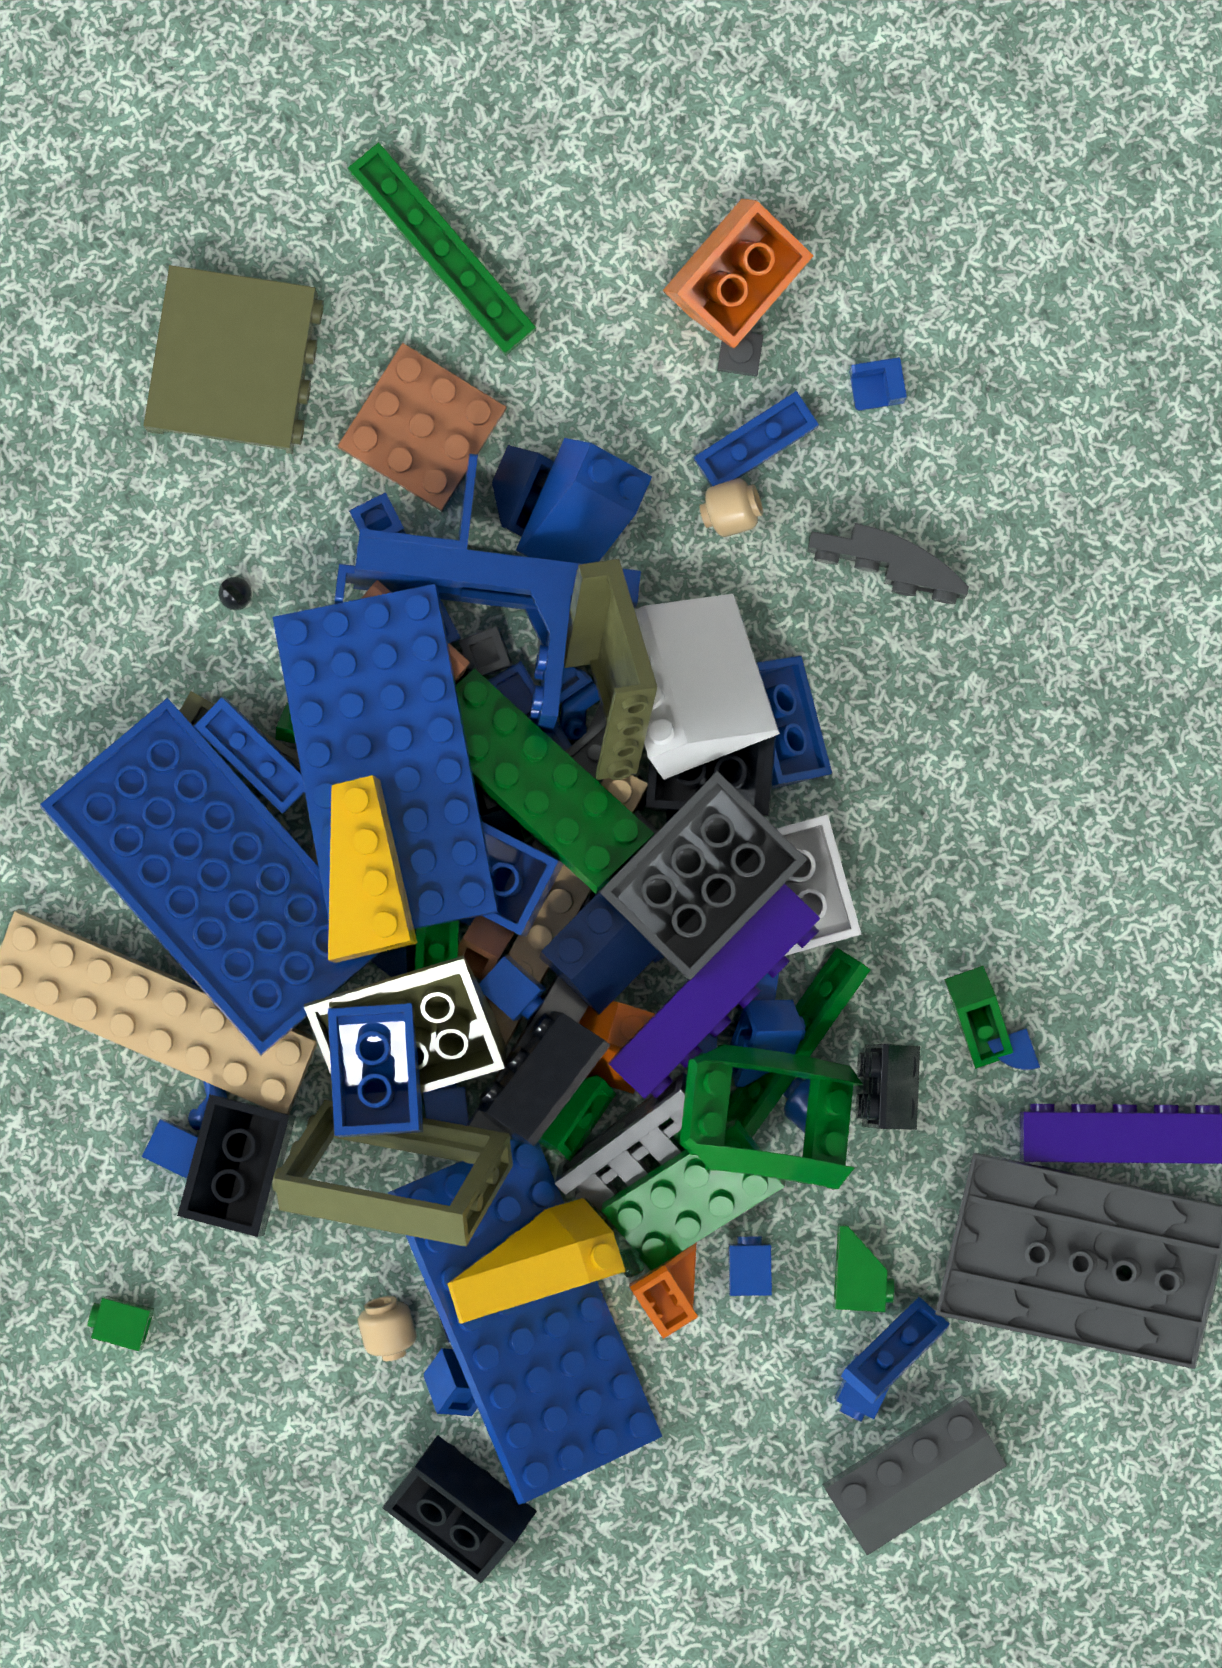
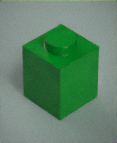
(120, 1322)

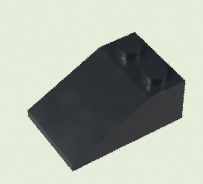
(745, 769)

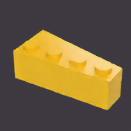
(366, 881)

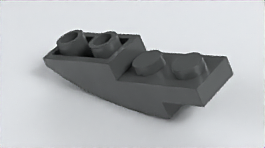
(907, 564)

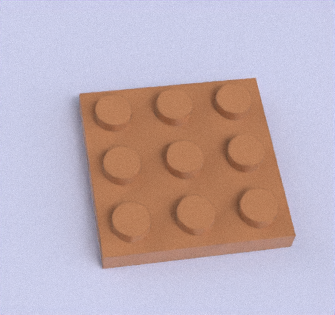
(421, 427)

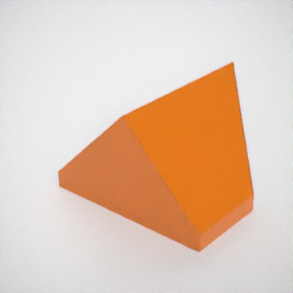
(669, 1292)

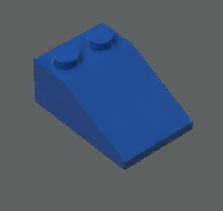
(583, 505)
(520, 879)
(374, 1070)

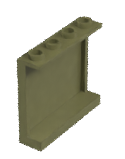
(233, 358)
(609, 638)

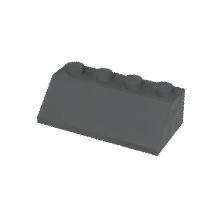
(914, 1475)

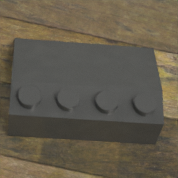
(703, 876)

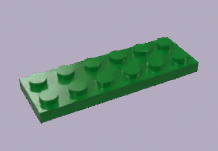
(546, 787)

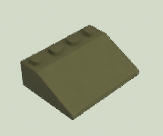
(451, 1019)

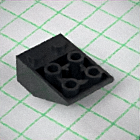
(888, 1086)

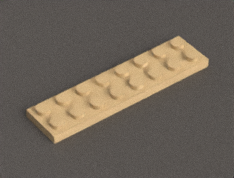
(146, 1012)

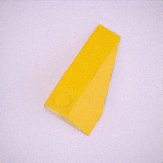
(545, 1257)

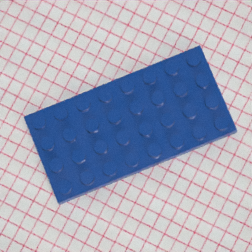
(381, 699)
(206, 873)
(545, 1371)

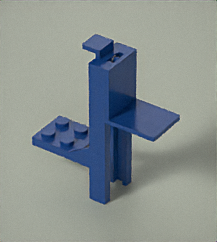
(483, 578)

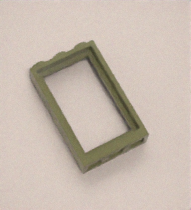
(448, 1224)

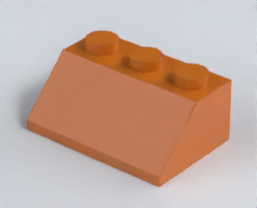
(738, 272)

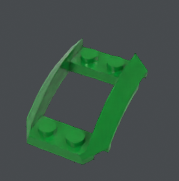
(826, 1118)

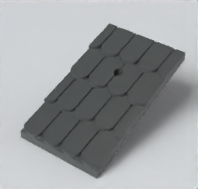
(1047, 1254)

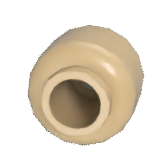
(731, 507)
(387, 1328)

